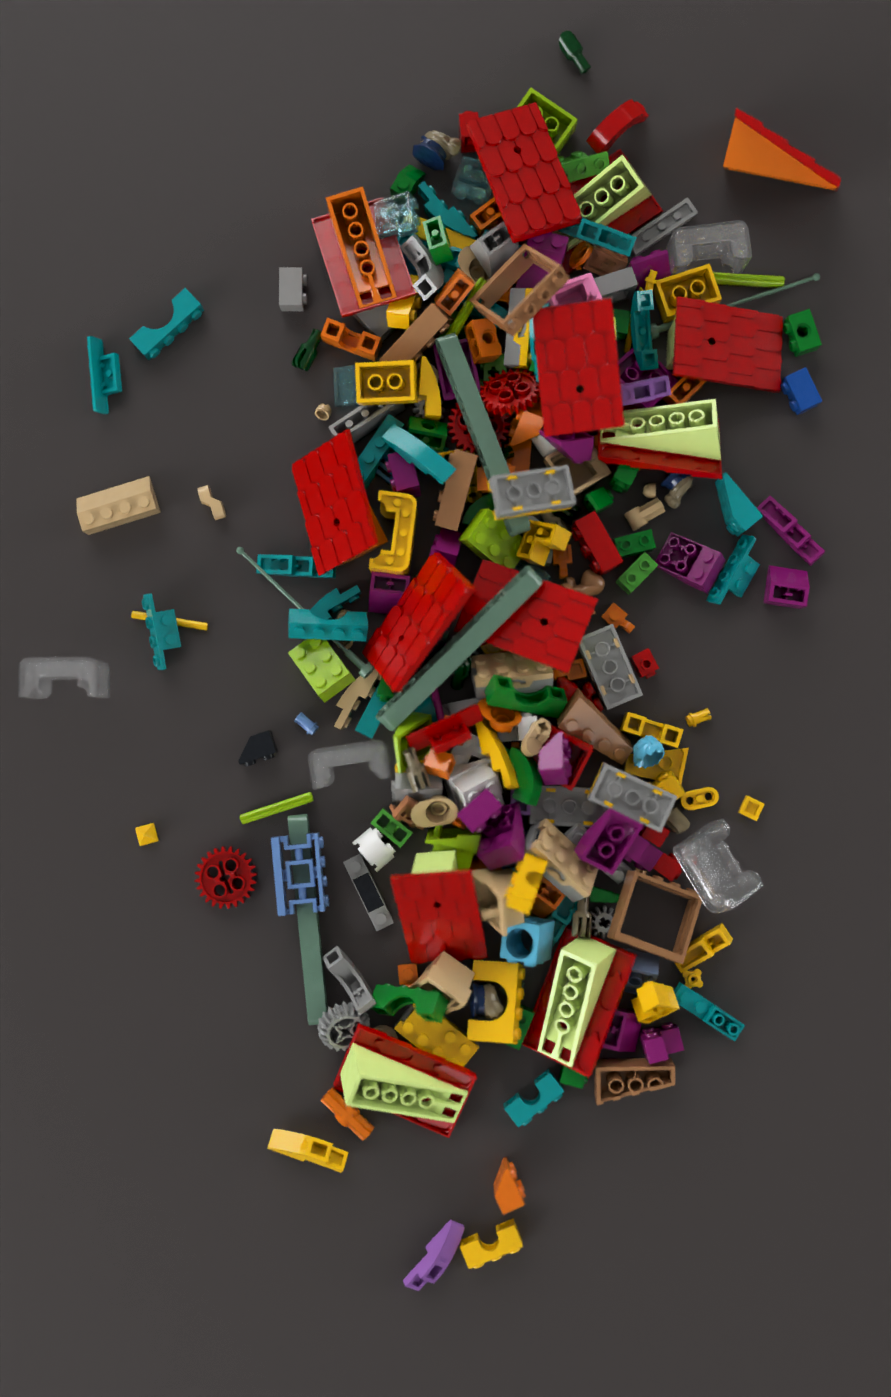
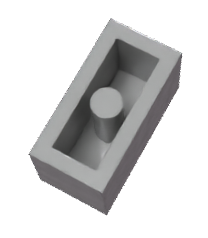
(292, 289)

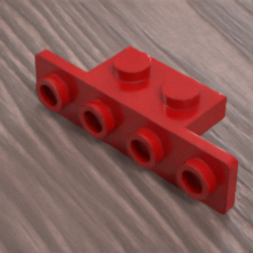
(447, 731)

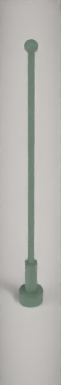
(655, 330)
(365, 669)

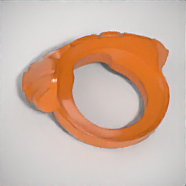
(575, 260)

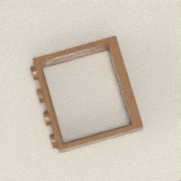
(507, 276)
(686, 927)

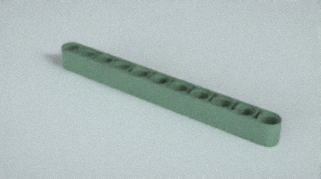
(476, 417)
(459, 648)
(308, 926)

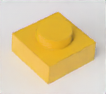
(751, 808)

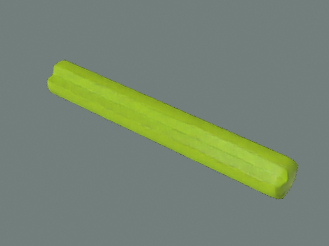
(749, 280)
(465, 310)
(276, 808)

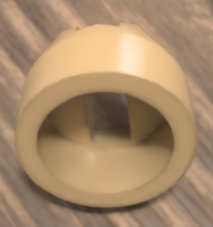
(319, 412)
(650, 490)

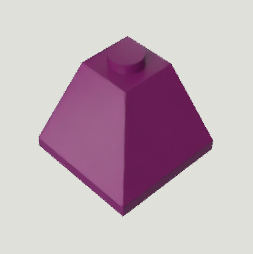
(574, 446)

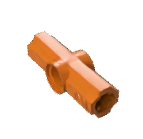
(347, 1115)

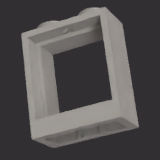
(618, 284)

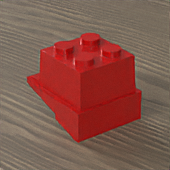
(580, 755)

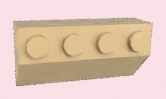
(117, 506)

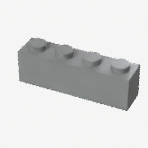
(364, 419)

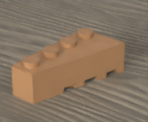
(419, 335)
(456, 491)
(588, 724)
(630, 1077)

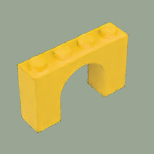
(506, 1027)

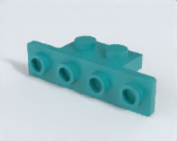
(104, 374)
(736, 573)
(162, 629)

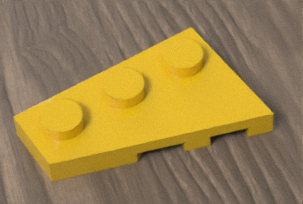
(673, 760)

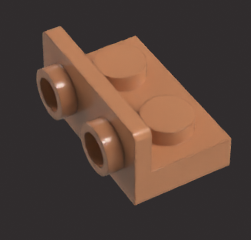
(605, 261)
(403, 811)

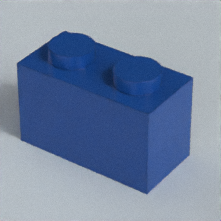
(800, 391)

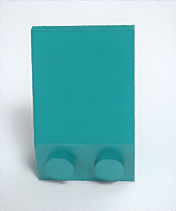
(736, 507)

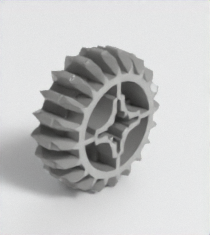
(343, 1021)

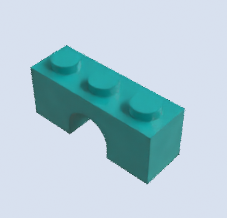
(523, 1110)

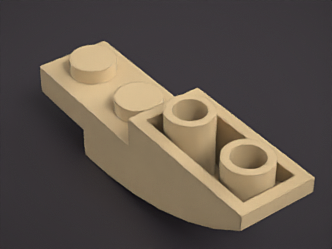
(349, 700)

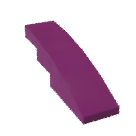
(790, 531)

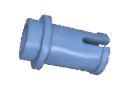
(306, 724)

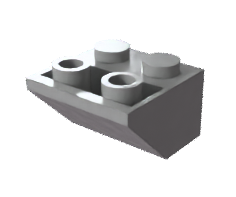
(494, 249)

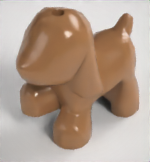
(590, 584)

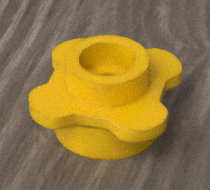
(693, 973)

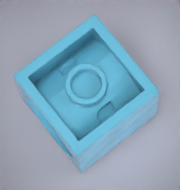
(542, 935)

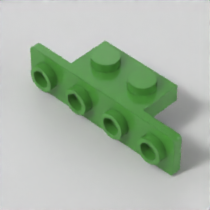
(582, 166)

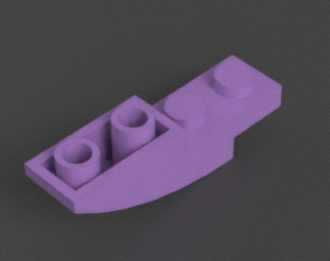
(645, 390)
(440, 1253)

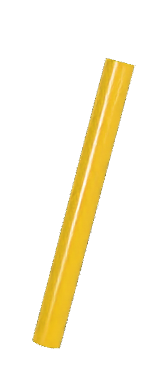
(180, 622)

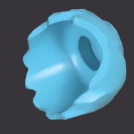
(647, 752)

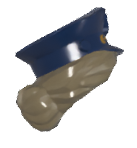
(435, 149)
(678, 486)
(484, 1001)

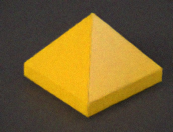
(146, 834)

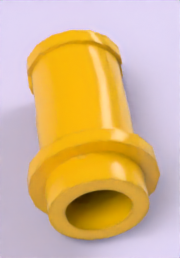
(698, 717)

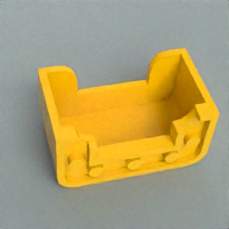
(404, 511)

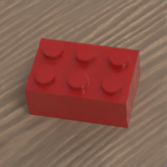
(596, 544)

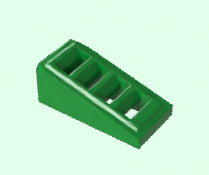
(602, 895)

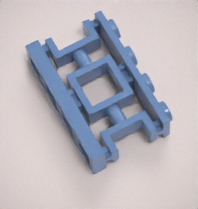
(282, 875)

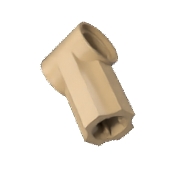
(641, 515)

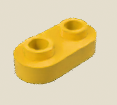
(698, 798)

